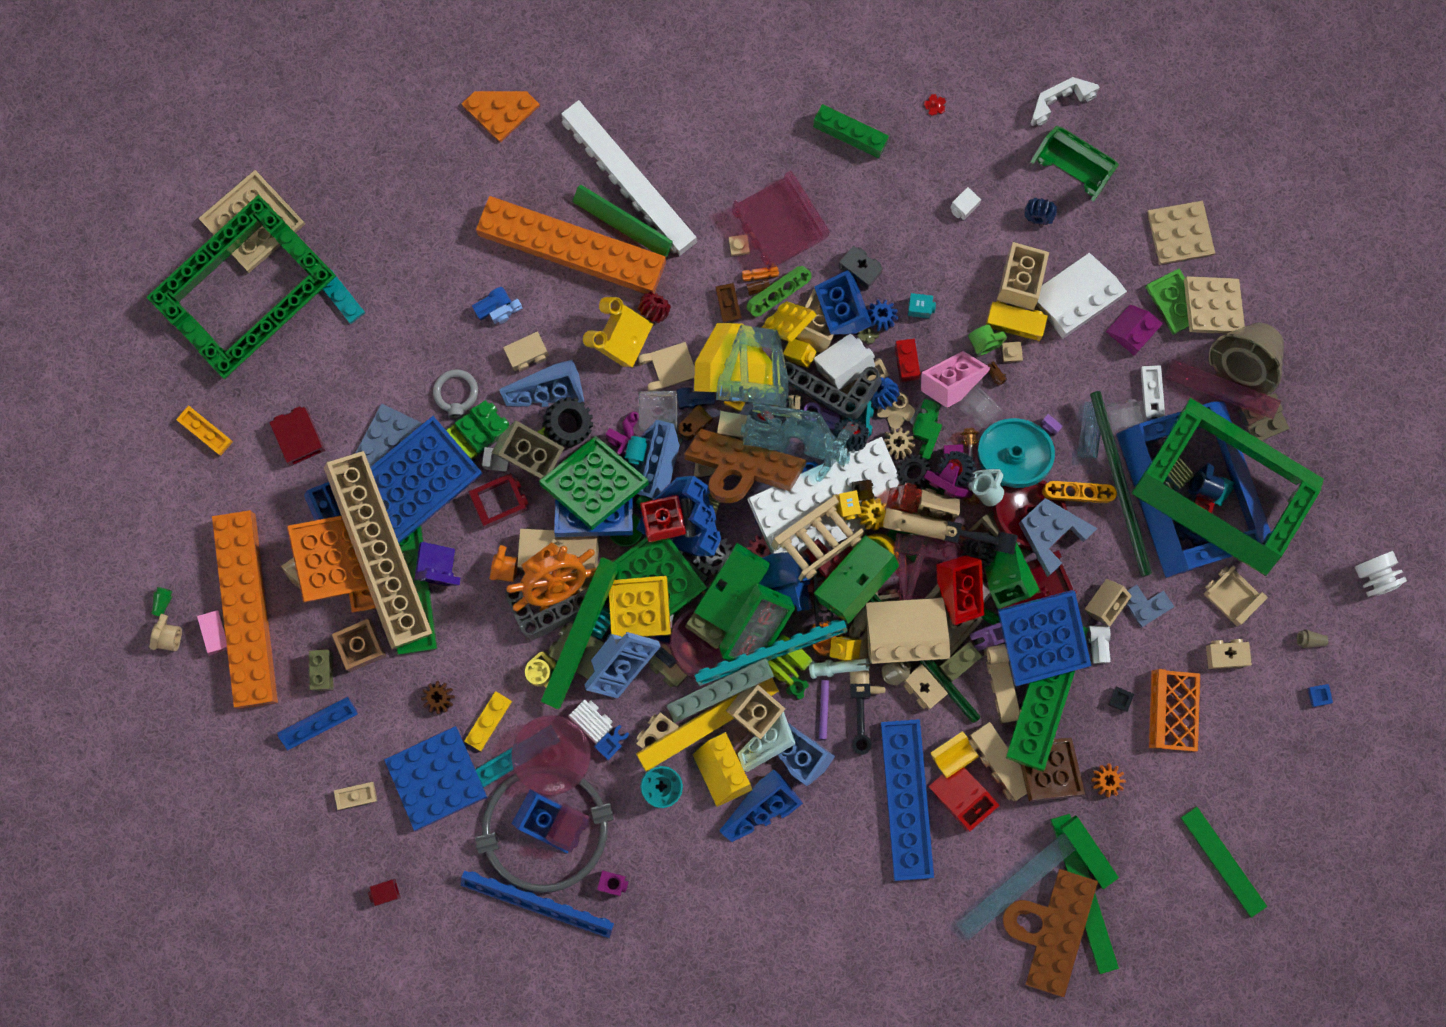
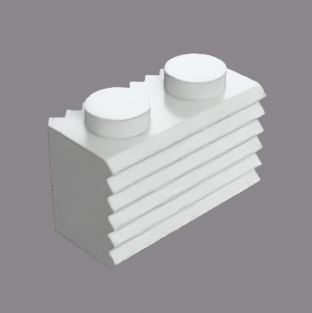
(591, 721)

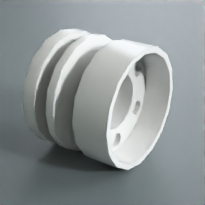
(1380, 574)

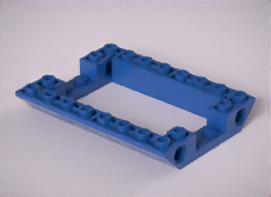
(1161, 527)

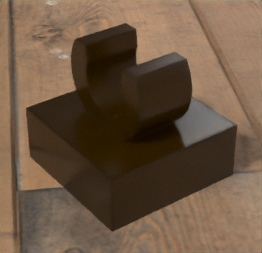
(864, 489)

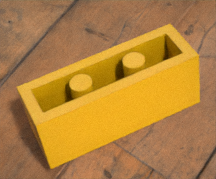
(1016, 320)

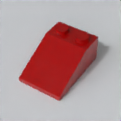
(962, 588)

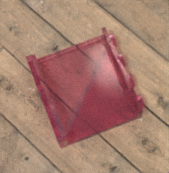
(781, 221)

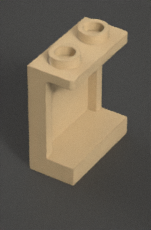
(1234, 595)

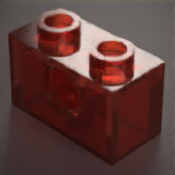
(904, 498)

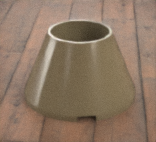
(1250, 357)

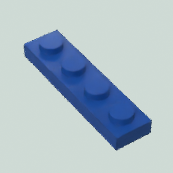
(317, 723)

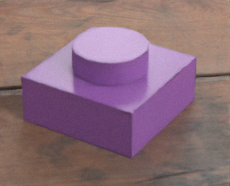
(1050, 425)

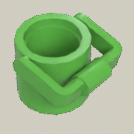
(985, 340)

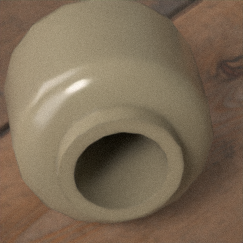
(896, 672)

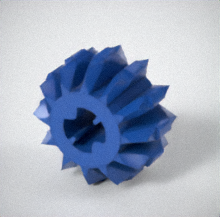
(880, 308)
(885, 394)

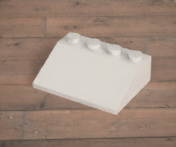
(1079, 294)

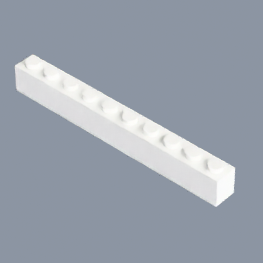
(628, 177)

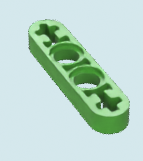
(780, 294)

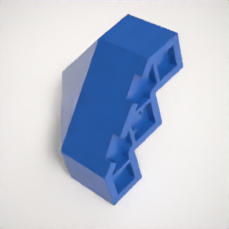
(702, 516)

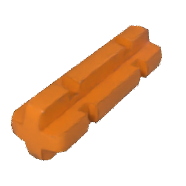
(760, 273)

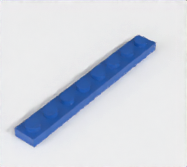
(543, 906)

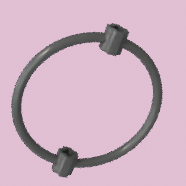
(488, 841)

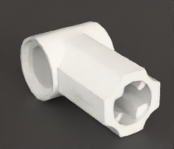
(1099, 642)

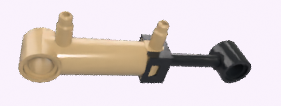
(944, 530)
(860, 690)

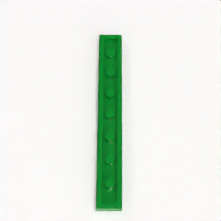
(580, 633)
(1095, 924)

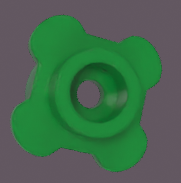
(800, 692)

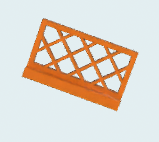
(1158, 710)

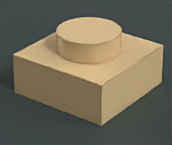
(739, 245)
(1012, 352)

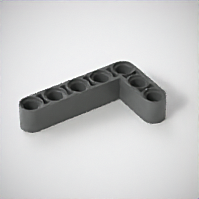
(830, 392)
(554, 611)

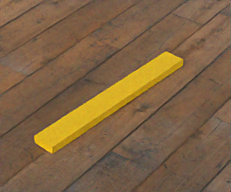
(692, 731)

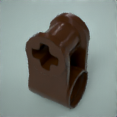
(695, 421)

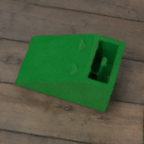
(1010, 578)

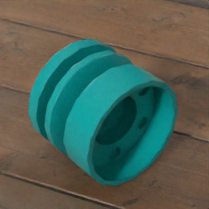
(669, 795)

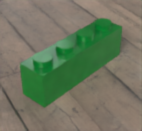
(850, 131)

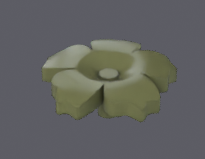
(868, 335)

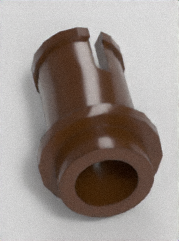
(757, 287)
(996, 374)

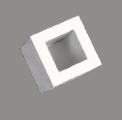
(965, 204)

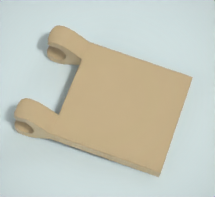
(671, 365)

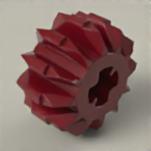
(654, 307)

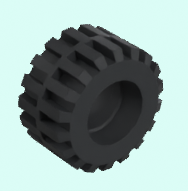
(581, 416)

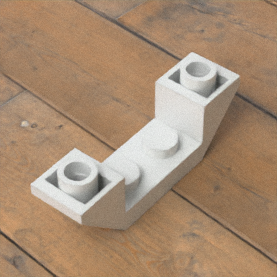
(1083, 89)

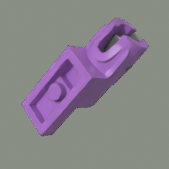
(988, 637)

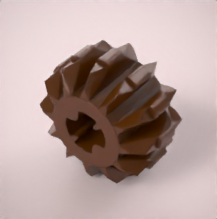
(433, 703)

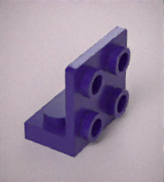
(436, 565)

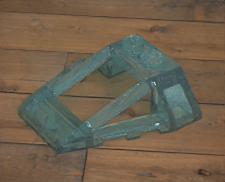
(754, 392)

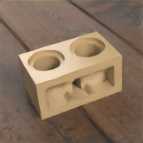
(652, 730)

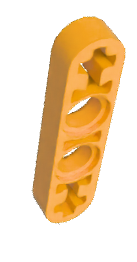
(1079, 492)

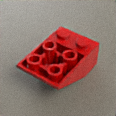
(964, 798)

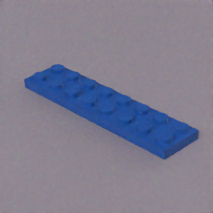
(907, 800)

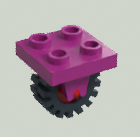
(954, 474)

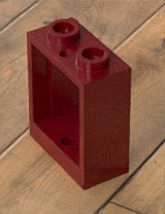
(488, 522)

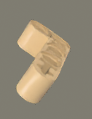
(1002, 683)

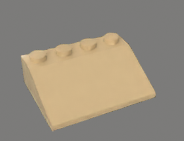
(907, 630)

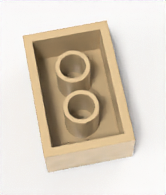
(1023, 276)

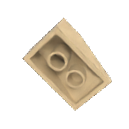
(817, 331)
(938, 506)

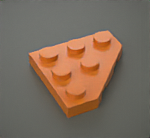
(500, 110)

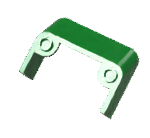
(1077, 159)

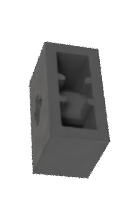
(864, 276)

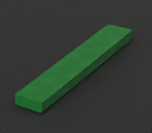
(622, 221)
(1223, 862)

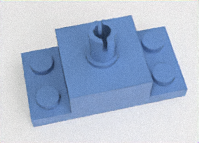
(620, 663)

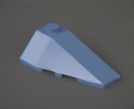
(545, 386)
(806, 758)

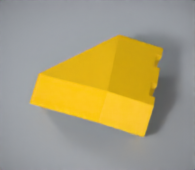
(714, 355)

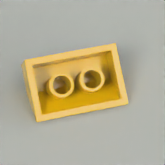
(722, 770)

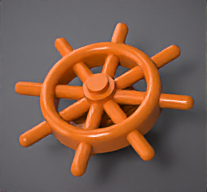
(551, 572)

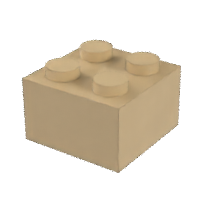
(755, 710)

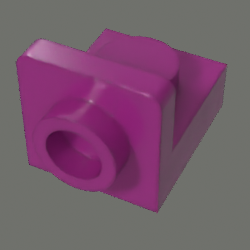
(616, 439)

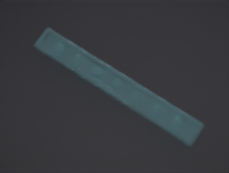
(1015, 886)

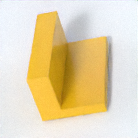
(954, 755)

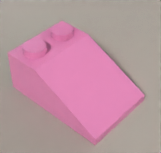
(952, 378)

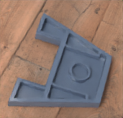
(1046, 525)

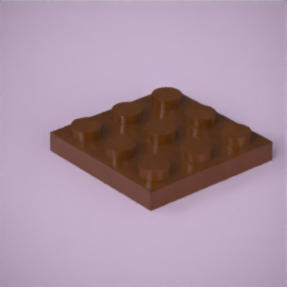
(1060, 775)

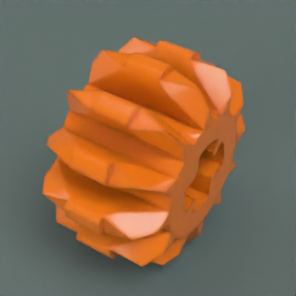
(1114, 778)

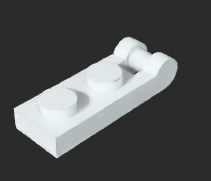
(1152, 391)

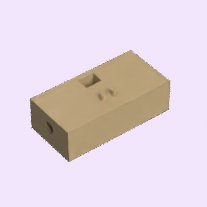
(533, 541)

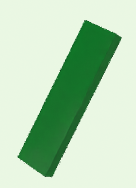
(1089, 852)

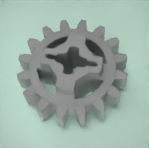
(709, 561)

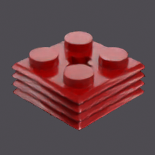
(665, 507)

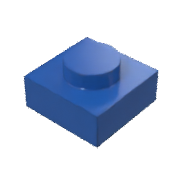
(1320, 695)

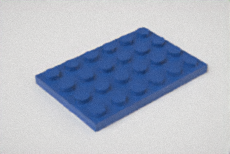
(422, 476)

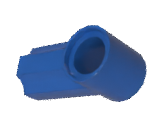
(495, 300)

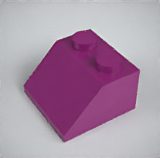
(1134, 328)

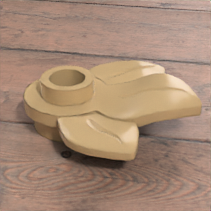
(897, 414)

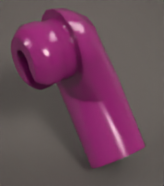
(629, 423)

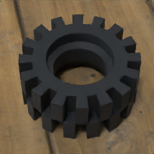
(910, 464)
(986, 550)

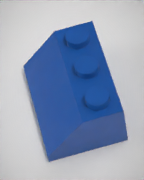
(843, 304)

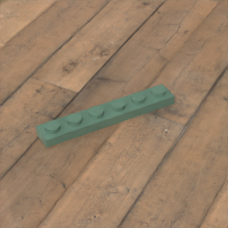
(720, 690)

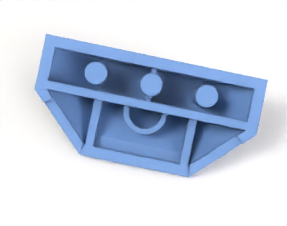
(659, 457)

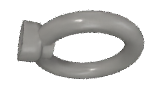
(455, 410)

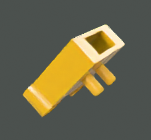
(622, 335)

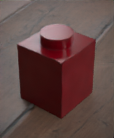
(384, 892)

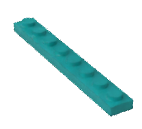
(778, 649)

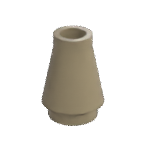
(1311, 639)

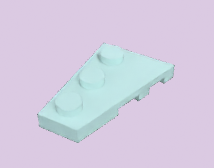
(772, 743)

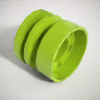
(785, 664)

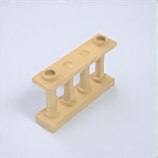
(814, 519)

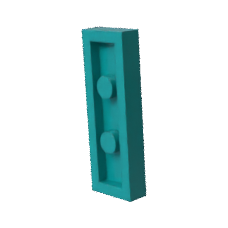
(343, 300)

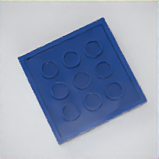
(616, 524)
(1044, 637)
(435, 778)

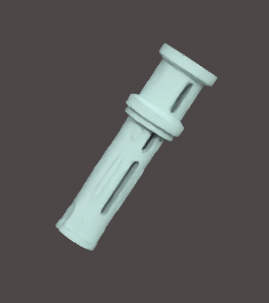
(830, 668)

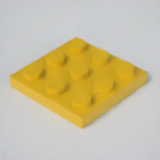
(640, 607)

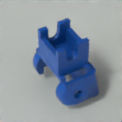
(783, 578)

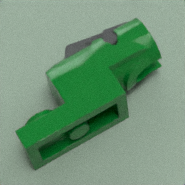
(926, 427)

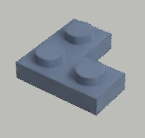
(1147, 610)

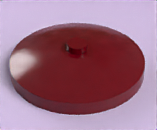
(1016, 506)

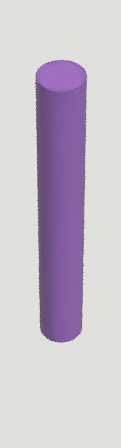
(824, 709)

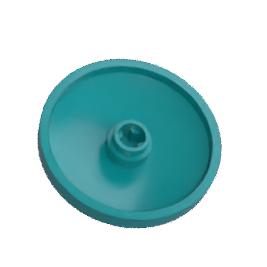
(1019, 450)

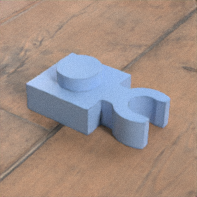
(502, 314)

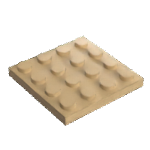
(261, 243)

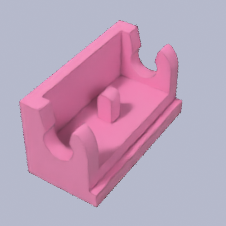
(212, 632)

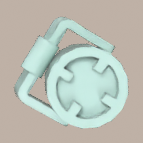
(987, 487)

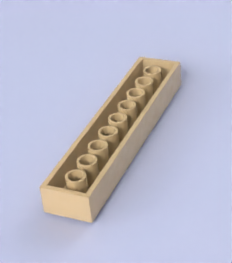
(377, 549)

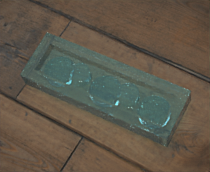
(1089, 434)

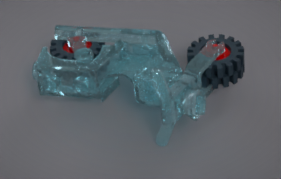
(766, 430)

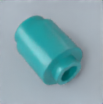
(636, 450)

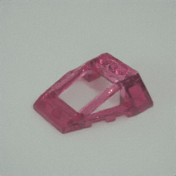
(922, 547)

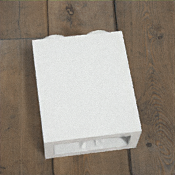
(844, 361)

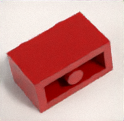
(907, 360)

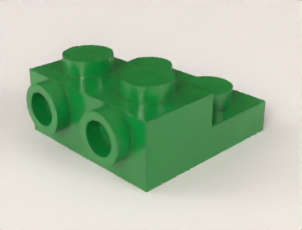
(482, 426)

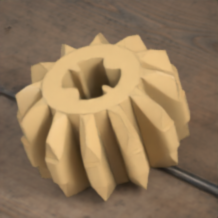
(904, 448)

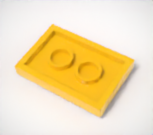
(789, 320)

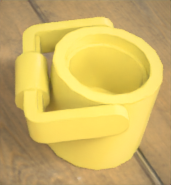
(539, 671)

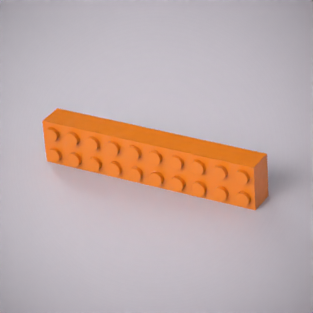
(571, 246)
(244, 610)

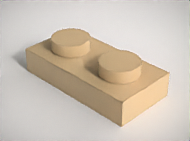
(355, 796)

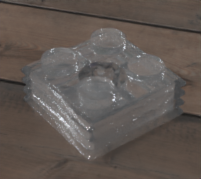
(650, 401)

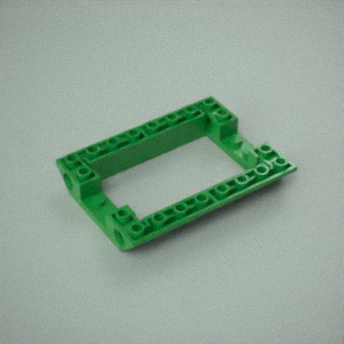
(210, 256)
(1207, 525)

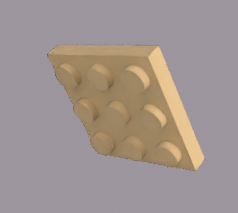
(1181, 232)
(1213, 304)

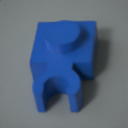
(609, 744)

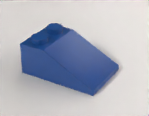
(537, 816)

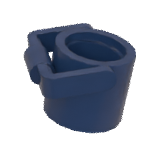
(1206, 485)

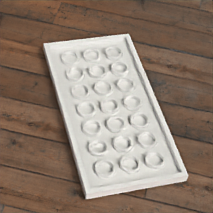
(780, 509)

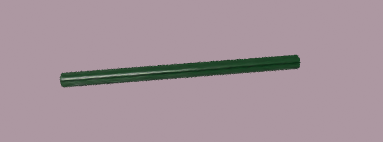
(1120, 483)
(941, 678)

